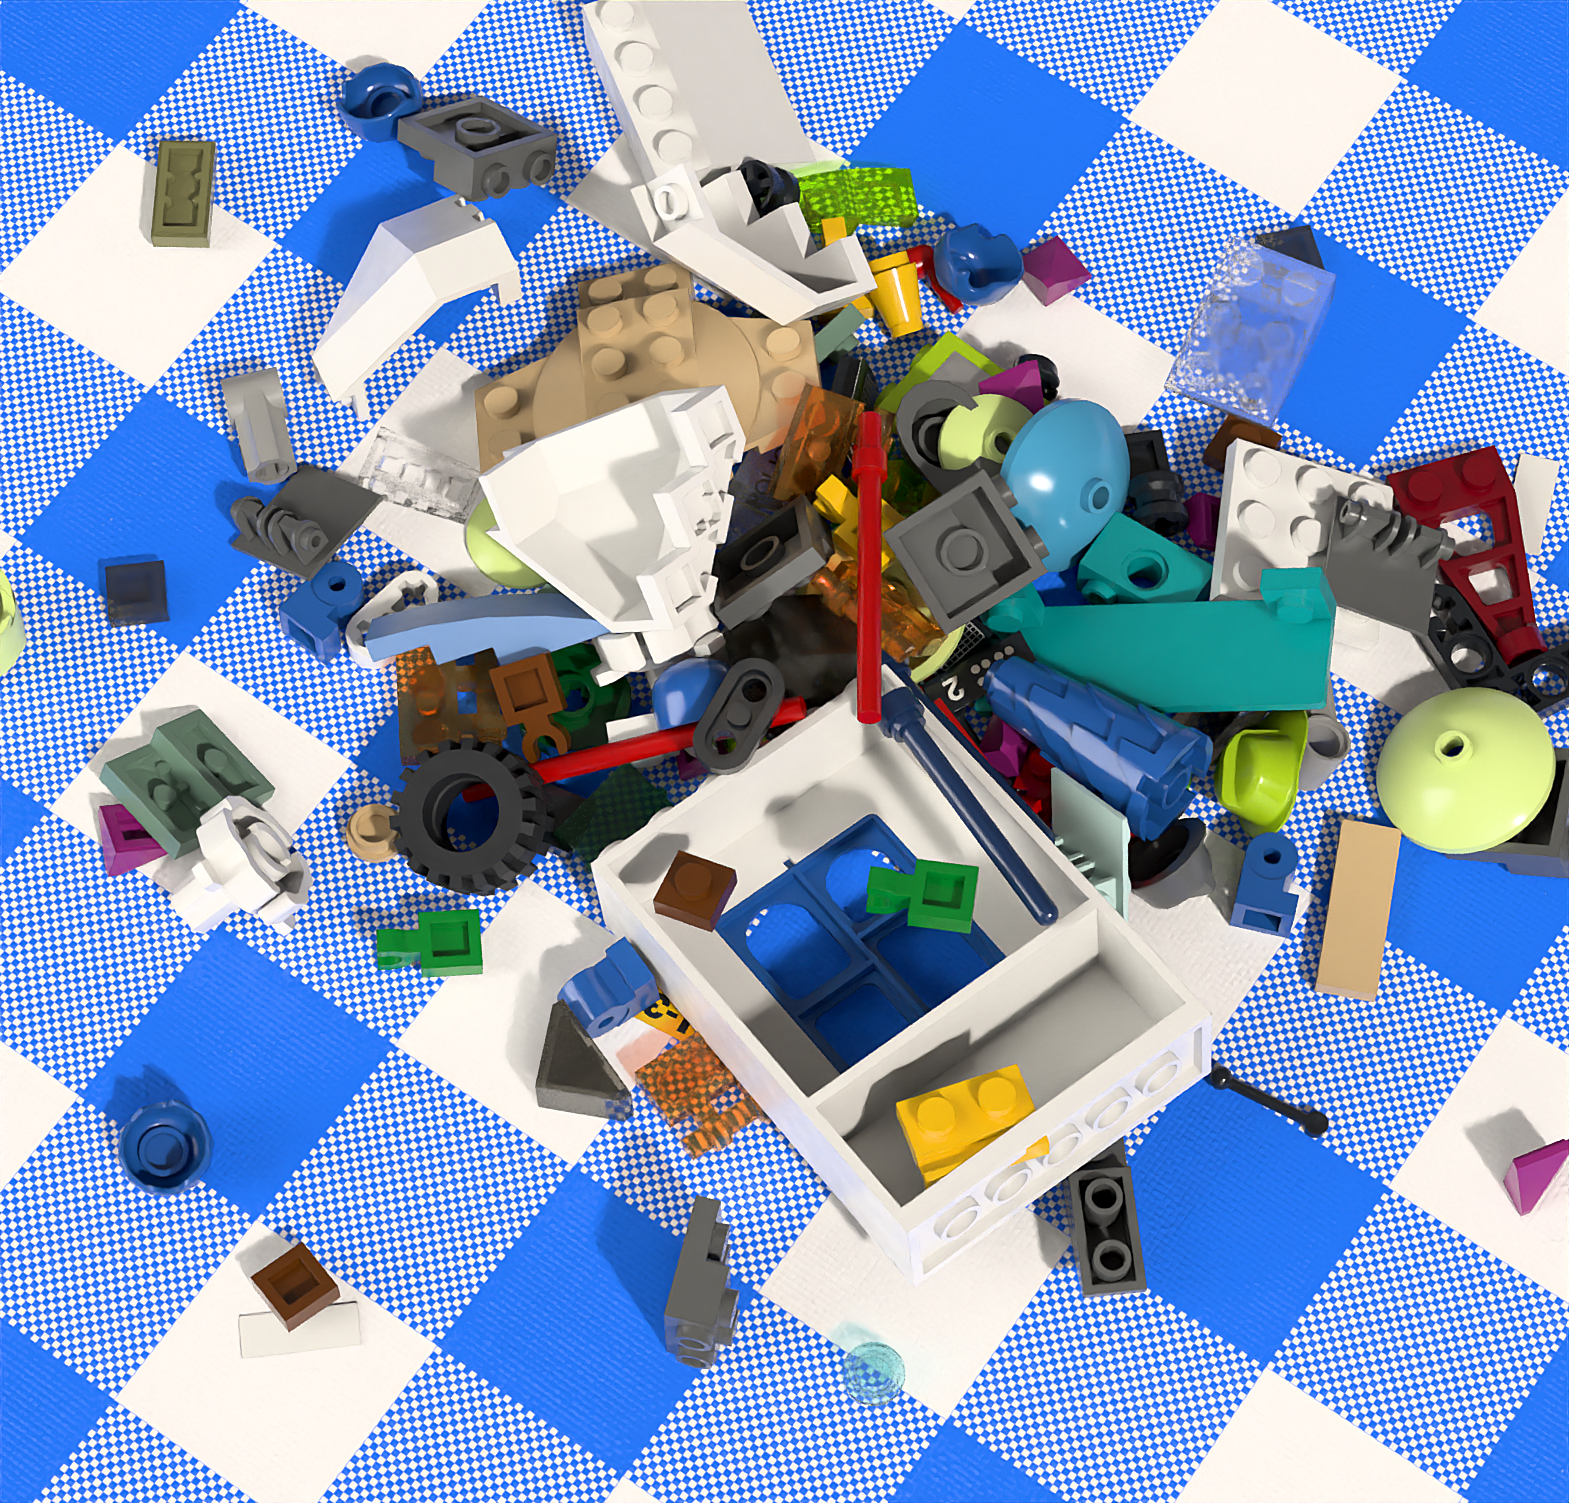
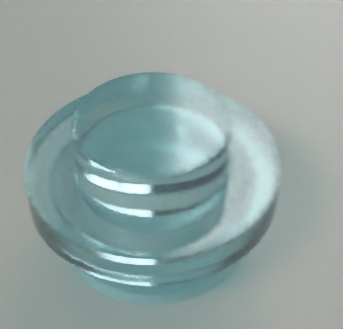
(873, 1374)

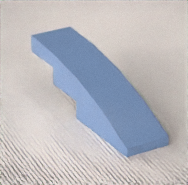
(507, 622)

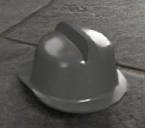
(918, 428)
(1172, 865)

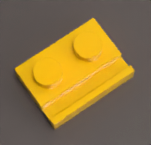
(964, 1118)

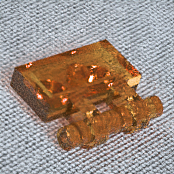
(820, 442)
(904, 626)
(431, 705)
(684, 1085)

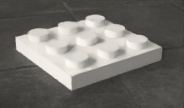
(1280, 516)

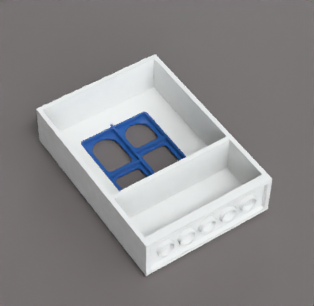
(1073, 1003)

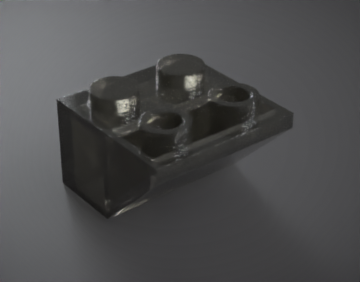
(804, 642)

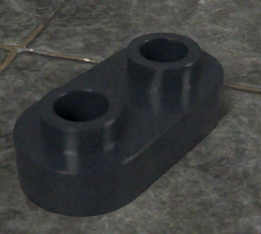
(737, 717)

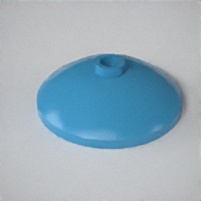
(1068, 477)

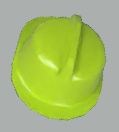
(1261, 771)

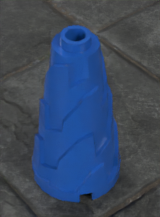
(1110, 747)

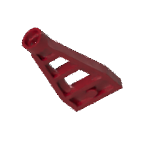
(1463, 488)

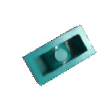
(1133, 551)

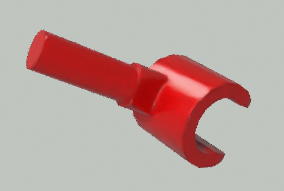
(923, 257)

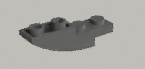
(1105, 1225)

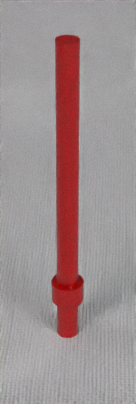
(869, 472)
(628, 751)

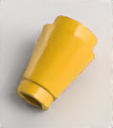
(897, 293)

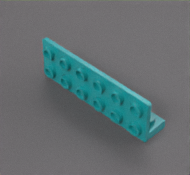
(1188, 652)

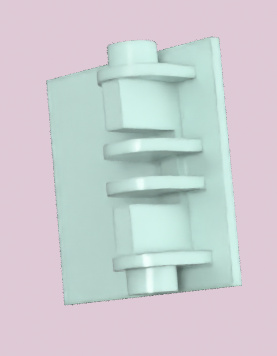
(1092, 838)

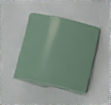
(182, 778)

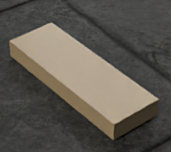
(1358, 910)

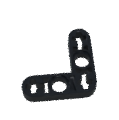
(1495, 671)

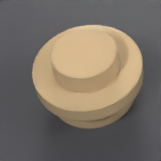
(370, 833)

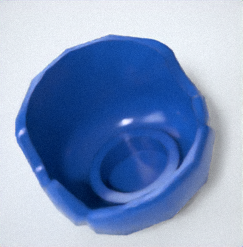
(377, 100)
(977, 267)
(686, 690)
(165, 1148)

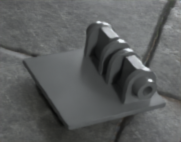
(303, 521)
(1384, 564)

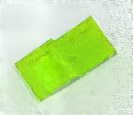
(860, 197)

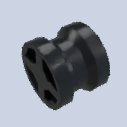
(771, 182)
(1158, 502)

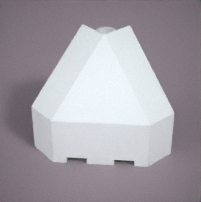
(754, 259)
(401, 282)
(625, 506)

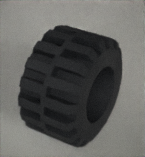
(426, 807)

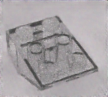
(1252, 332)

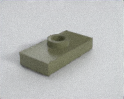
(184, 194)

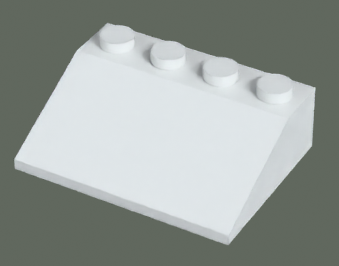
(693, 86)

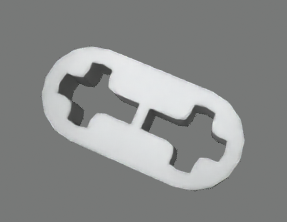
(387, 602)

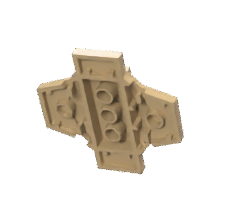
(643, 338)

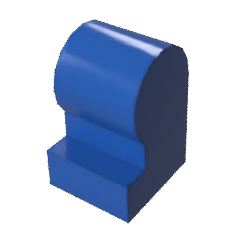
(323, 608)
(1263, 886)
(611, 990)

